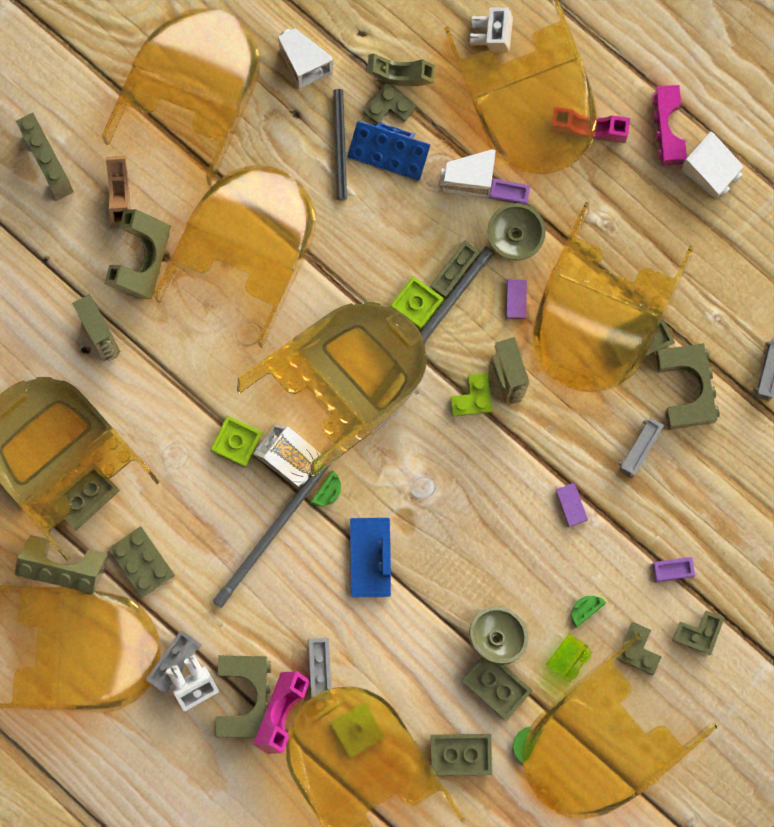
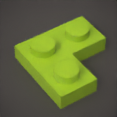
(477, 401)

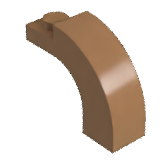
(118, 188)

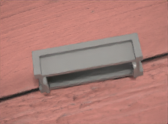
(766, 382)
(641, 447)
(175, 655)
(319, 665)

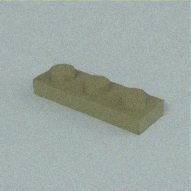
(455, 269)

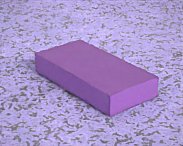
(509, 191)
(516, 299)
(571, 504)
(673, 569)

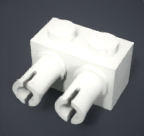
(499, 29)
(193, 688)

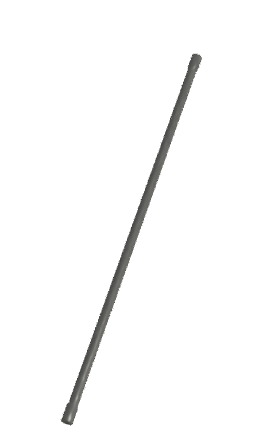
(226, 592)

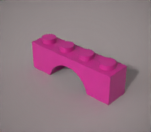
(613, 129)
(672, 149)
(287, 692)

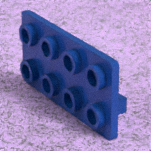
(389, 149)
(370, 557)

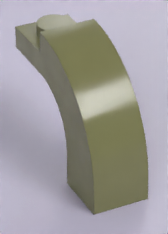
(400, 73)

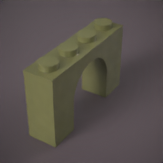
(45, 156)
(154, 238)
(96, 328)
(694, 360)
(510, 370)
(82, 576)
(255, 670)

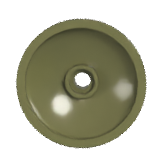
(516, 219)
(503, 626)

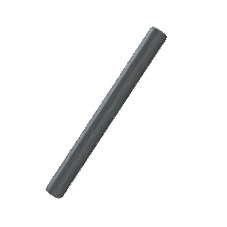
(340, 150)

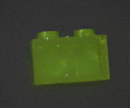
(569, 658)

